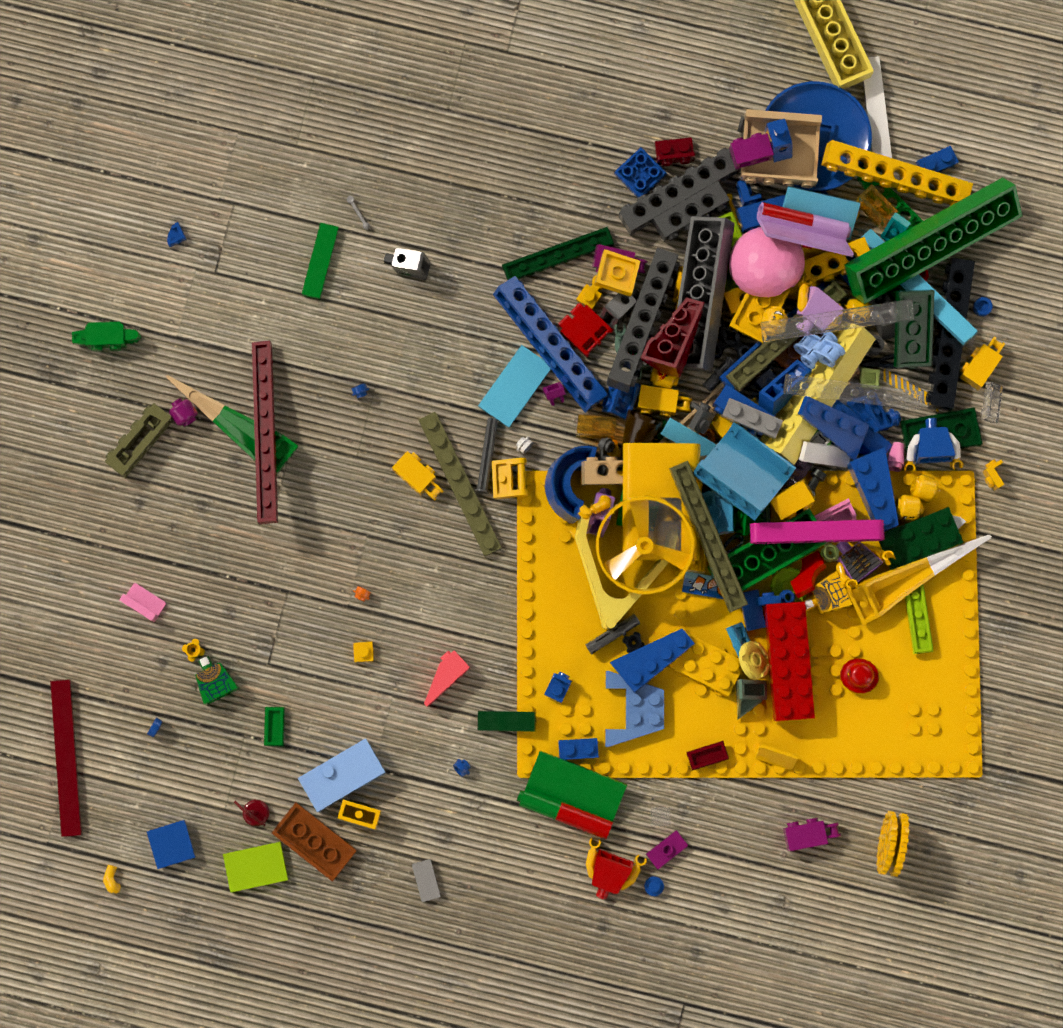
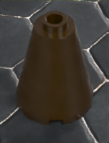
(640, 428)

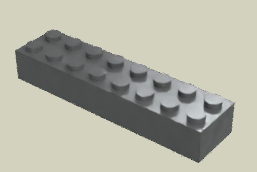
(705, 281)

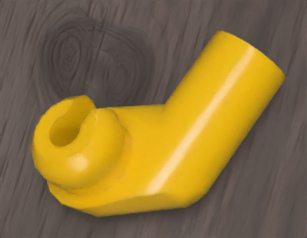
(109, 881)

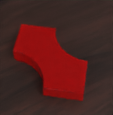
(811, 568)

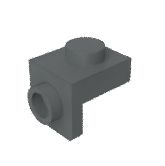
(702, 418)

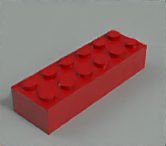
(789, 661)

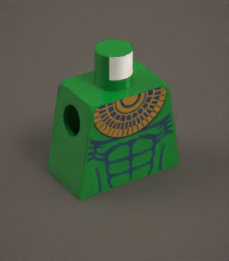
(214, 681)

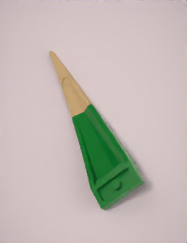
(236, 425)

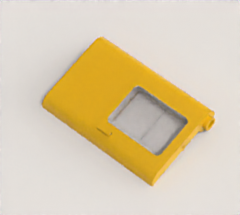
(648, 474)

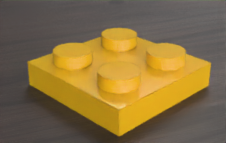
(617, 273)

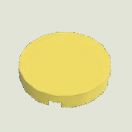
(753, 660)

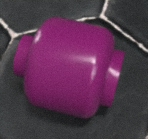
(183, 412)

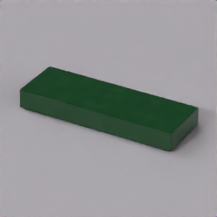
(506, 721)

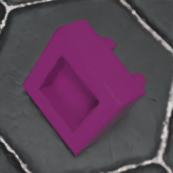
(554, 391)

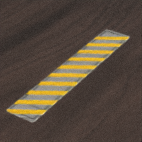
(901, 383)

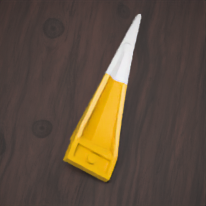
(886, 589)

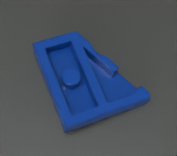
(872, 415)

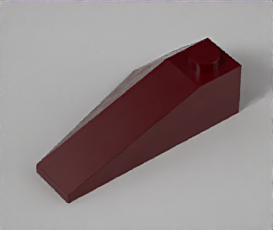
(672, 344)

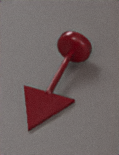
(255, 812)

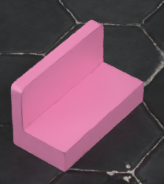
(143, 602)

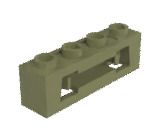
(114, 457)

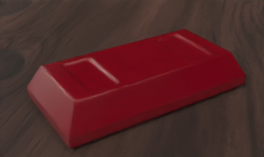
(707, 755)

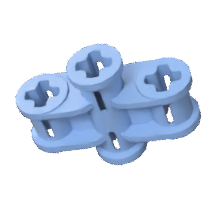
(822, 349)

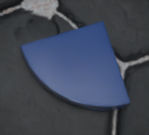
(175, 235)

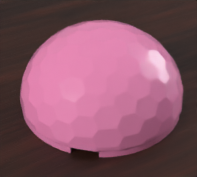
(765, 264)

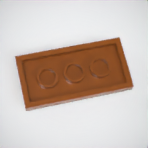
(314, 841)

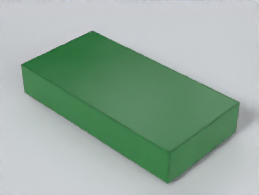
(274, 726)

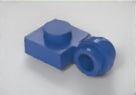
(769, 598)

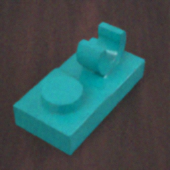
(895, 226)

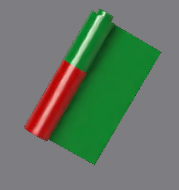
(572, 795)

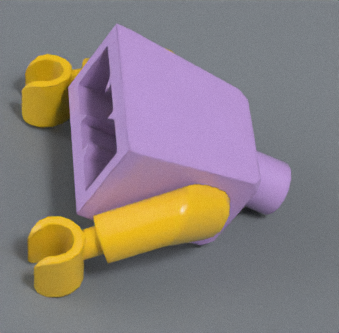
(814, 300)

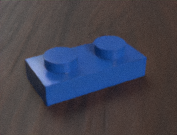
(939, 160)
(578, 748)

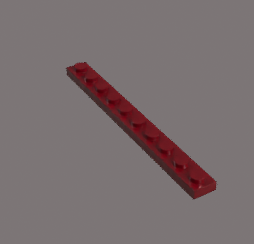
(264, 433)

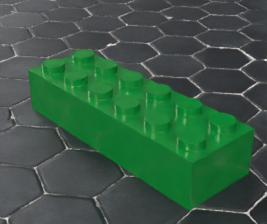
(759, 561)

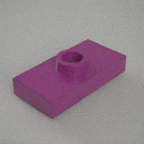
(666, 849)

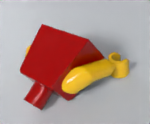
(610, 871)

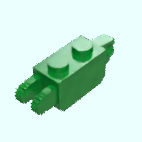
(105, 335)

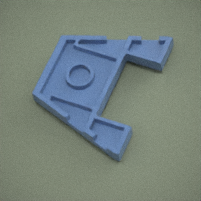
(643, 711)

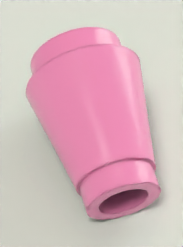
(896, 457)

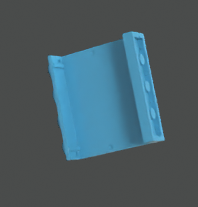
(744, 471)

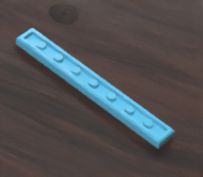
(943, 311)

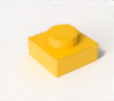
(363, 652)

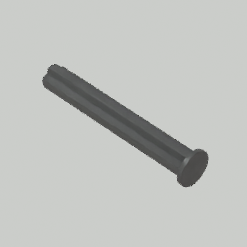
(487, 455)

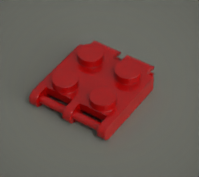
(584, 328)

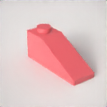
(448, 672)

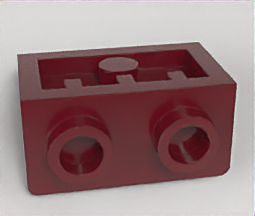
(674, 151)

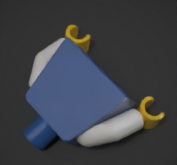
(933, 446)

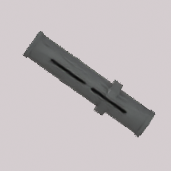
(607, 637)

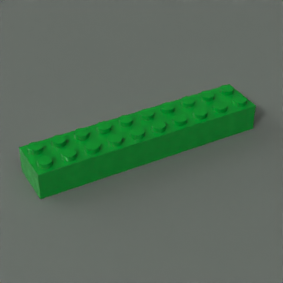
(933, 240)

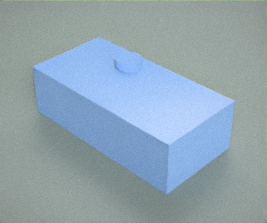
(341, 775)

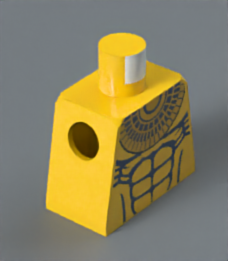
(828, 595)

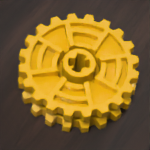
(892, 843)

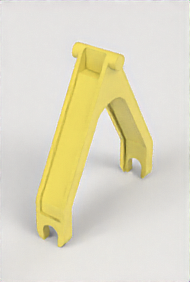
(609, 608)

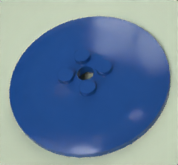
(841, 121)

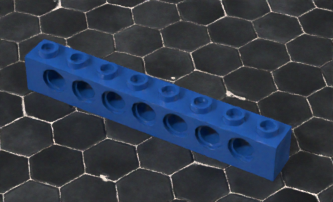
(550, 353)

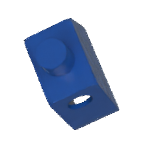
(779, 137)

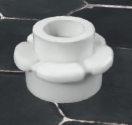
(524, 444)

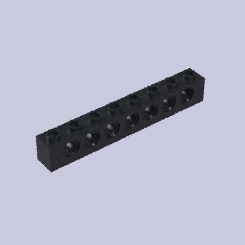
(946, 401)

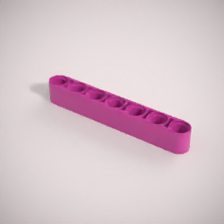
(817, 531)

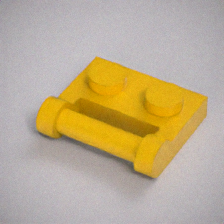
(503, 478)

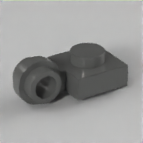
(606, 446)

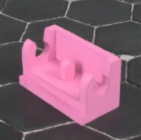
(839, 512)

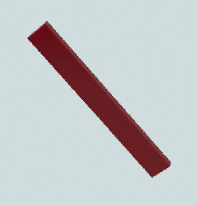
(66, 758)

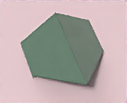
(749, 695)

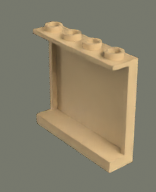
(803, 165)

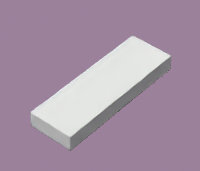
(823, 454)

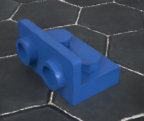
(619, 402)

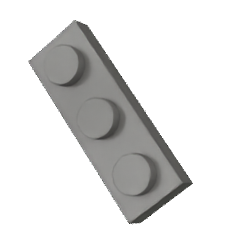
(752, 418)

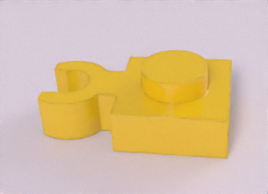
(589, 295)

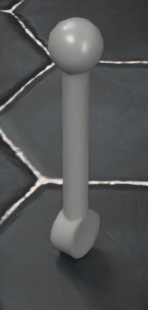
(350, 199)

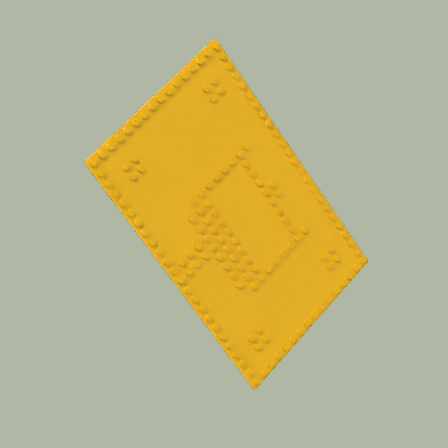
(911, 725)

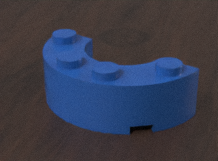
(558, 486)

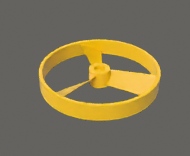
(644, 545)

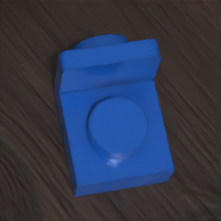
(744, 192)
(558, 687)

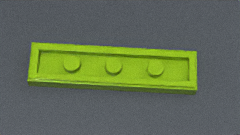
(919, 621)

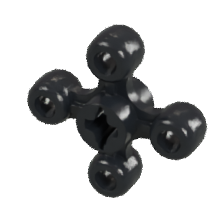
(724, 343)

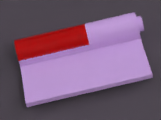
(804, 228)

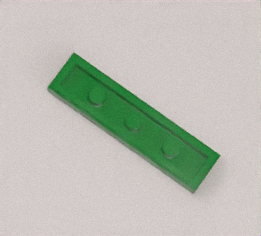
(320, 261)

